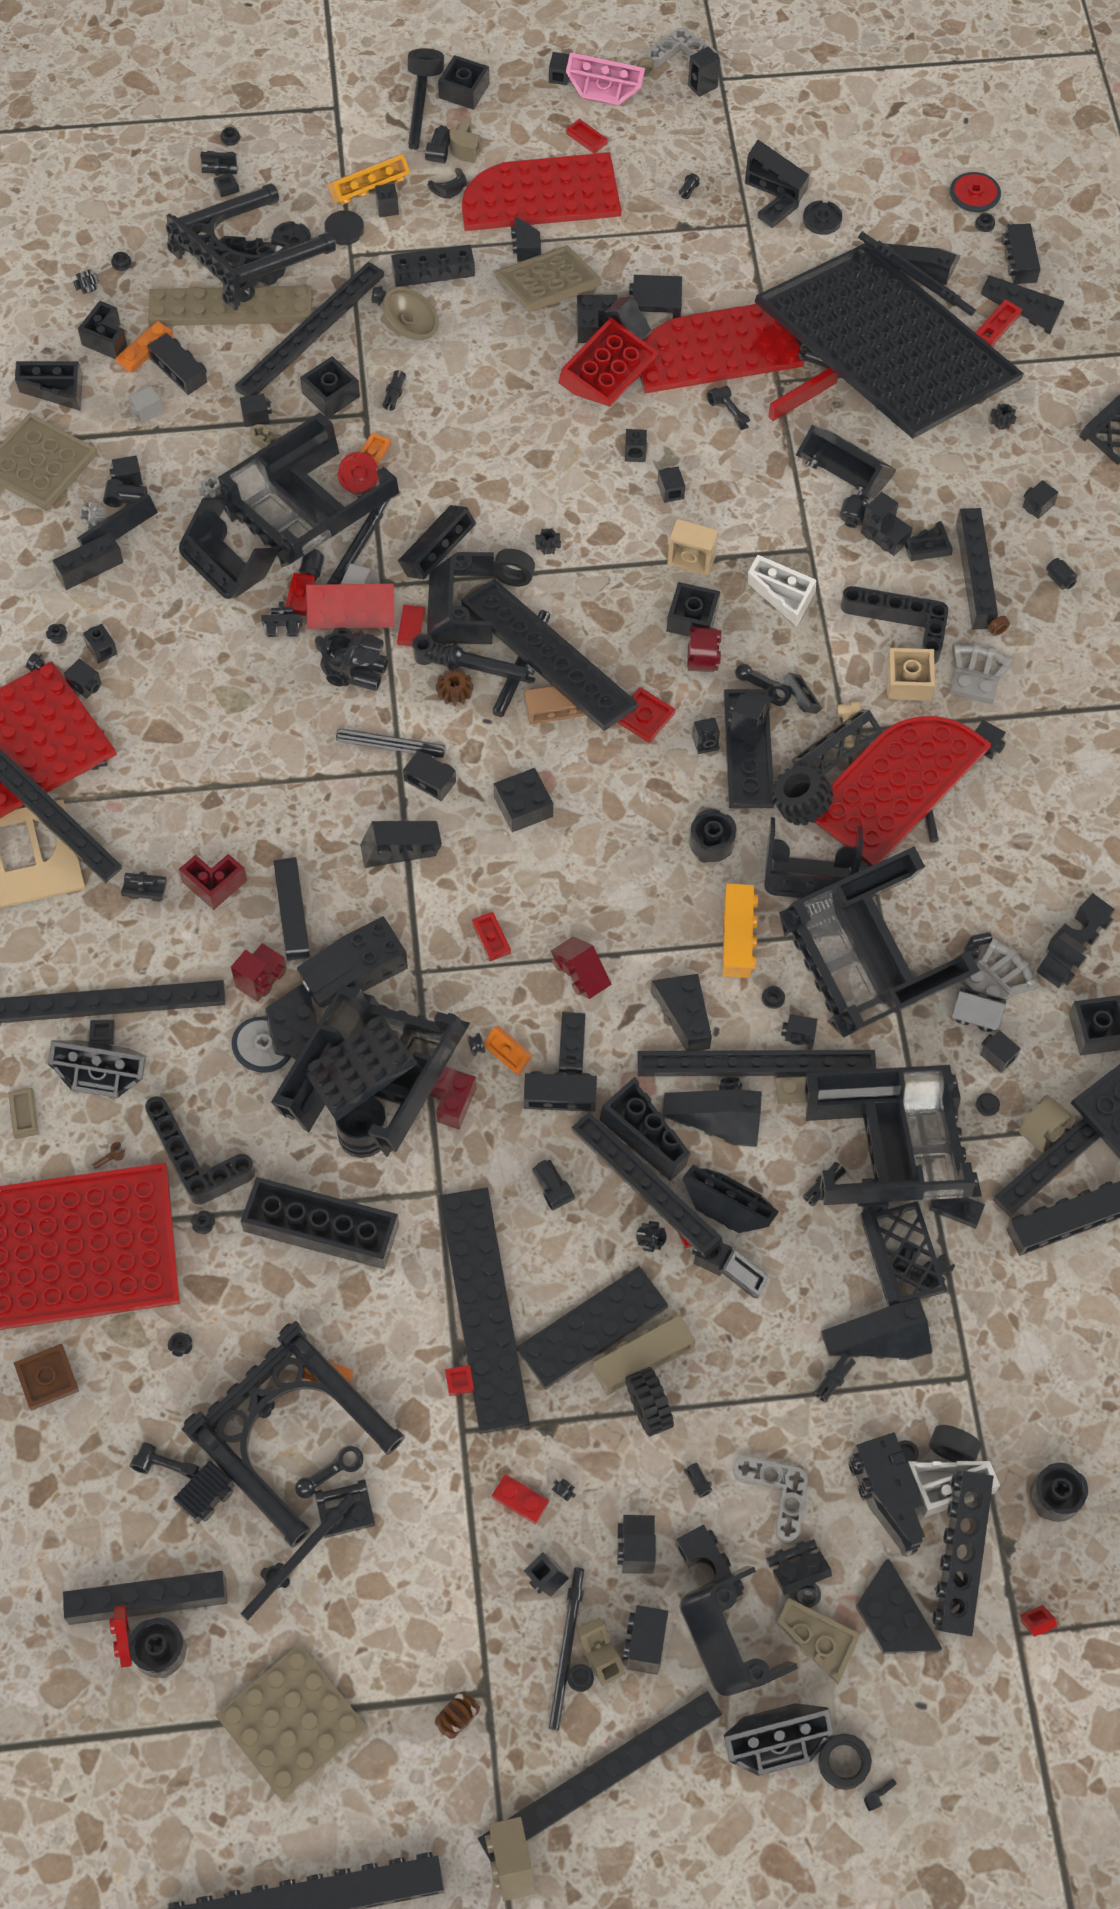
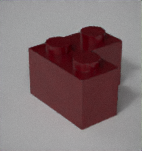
(214, 883)
(583, 965)
(258, 971)
(456, 1093)

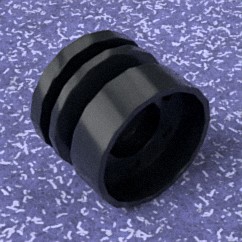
(354, 1128)

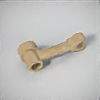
(846, 711)

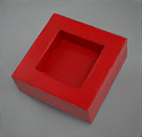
(459, 1380)
(1038, 1621)

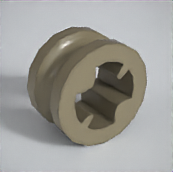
(646, 61)

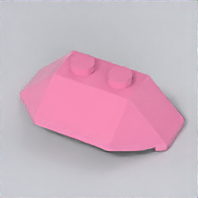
(604, 79)

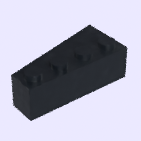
(645, 1129)

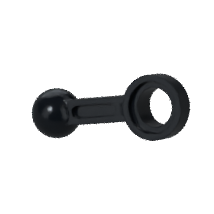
(745, 673)
(306, 1486)

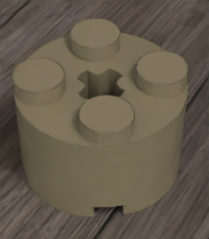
(1045, 1123)

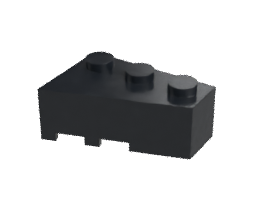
(774, 173)
(51, 381)
(399, 842)
(685, 1009)

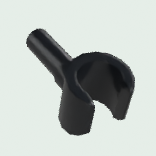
(873, 1800)

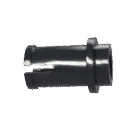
(691, 182)
(698, 1480)

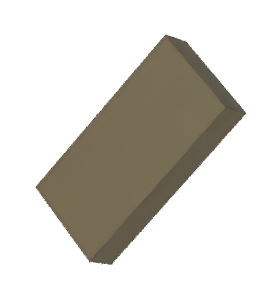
(23, 1113)

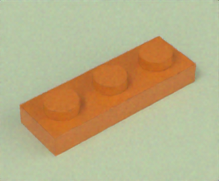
(137, 352)

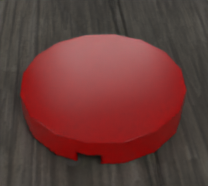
(358, 473)

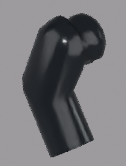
(975, 941)

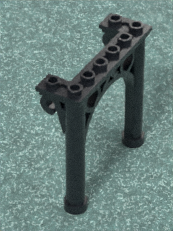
(240, 277)
(201, 1427)

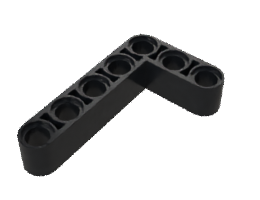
(880, 605)
(186, 1159)

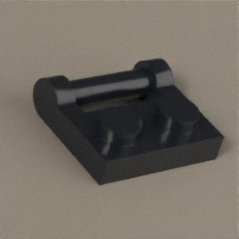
(356, 1517)

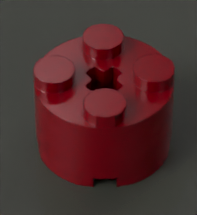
(703, 648)

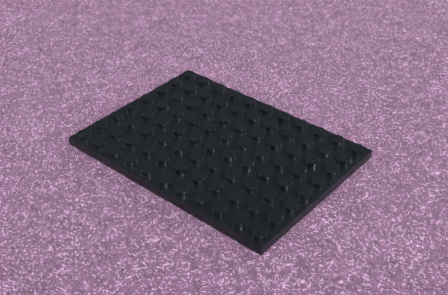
(889, 339)

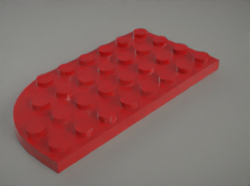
(542, 192)
(718, 348)
(899, 782)

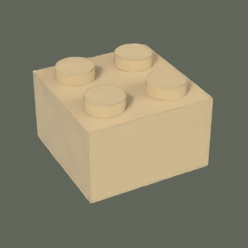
(692, 547)
(910, 674)

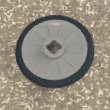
(249, 1051)

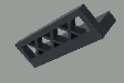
(838, 735)

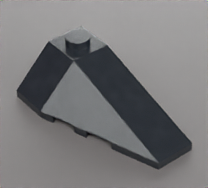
(934, 261)

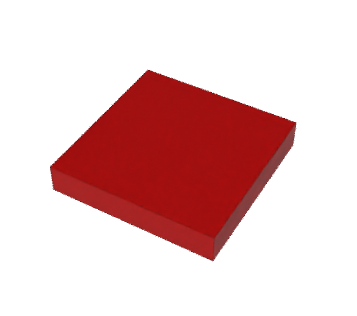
(649, 717)

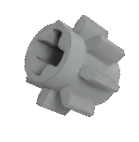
(210, 487)
(91, 514)

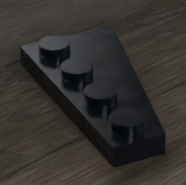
(1035, 306)

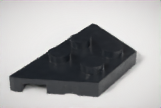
(291, 1022)
(894, 1615)

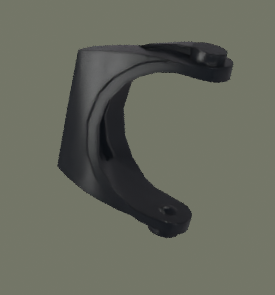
(450, 188)

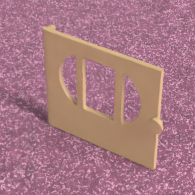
(45, 879)

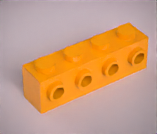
(366, 179)
(738, 931)

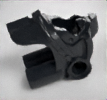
(353, 659)

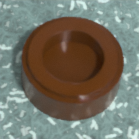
(998, 625)

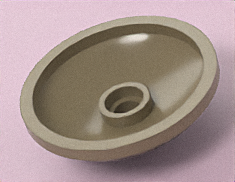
(410, 313)

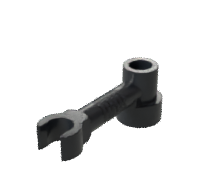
(722, 396)
(147, 1457)

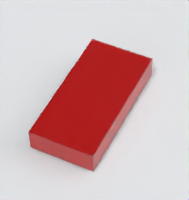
(586, 136)
(410, 624)

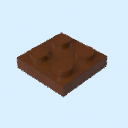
(46, 1377)

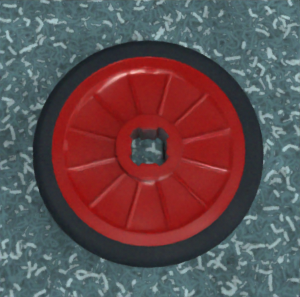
(975, 191)

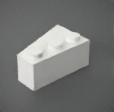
(782, 587)
(934, 1482)

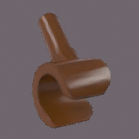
(112, 1155)

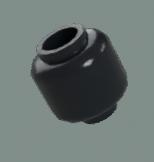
(853, 510)

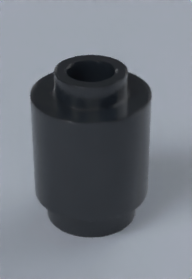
(312, 563)
(1061, 574)

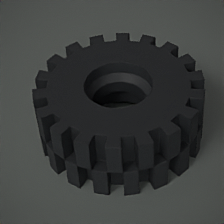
(649, 1401)

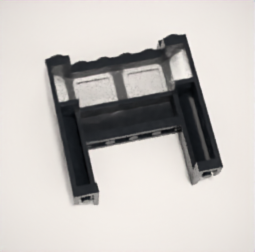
(284, 503)
(855, 953)
(908, 1132)

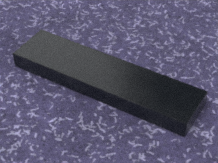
(122, 521)

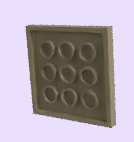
(548, 278)
(41, 461)
(291, 1722)

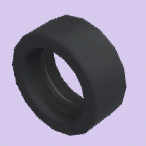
(425, 62)
(514, 558)
(954, 1444)
(862, 1750)

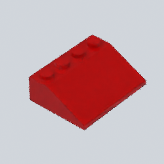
(607, 364)

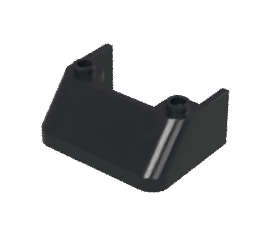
(846, 461)
(208, 554)
(452, 623)
(804, 876)
(714, 1641)

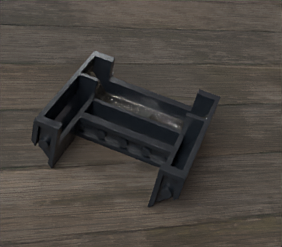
(348, 1012)

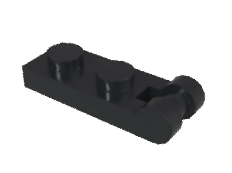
(572, 1042)

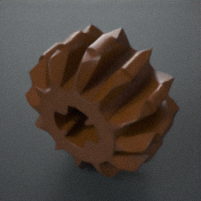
(454, 687)
(457, 1715)

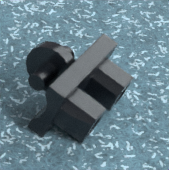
(219, 162)
(285, 618)
(144, 886)

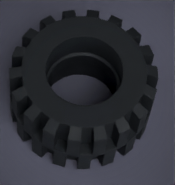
(796, 782)

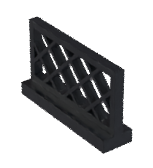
(1098, 425)
(881, 1254)

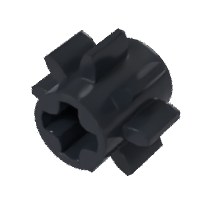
(86, 281)
(1003, 416)
(548, 541)
(651, 1236)

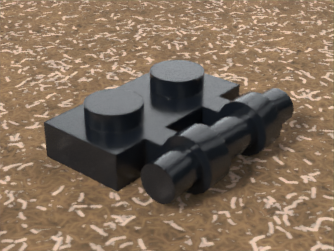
(800, 1572)

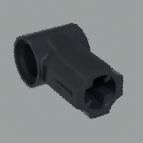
(438, 147)
(118, 493)
(554, 1188)

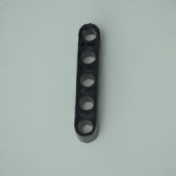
(291, 909)

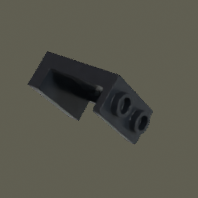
(657, 293)

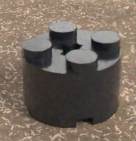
(712, 836)
(1067, 1481)
(159, 1632)

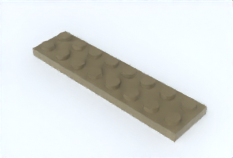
(207, 306)

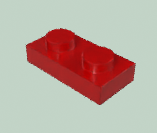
(297, 593)
(491, 936)
(520, 1499)
(120, 1626)

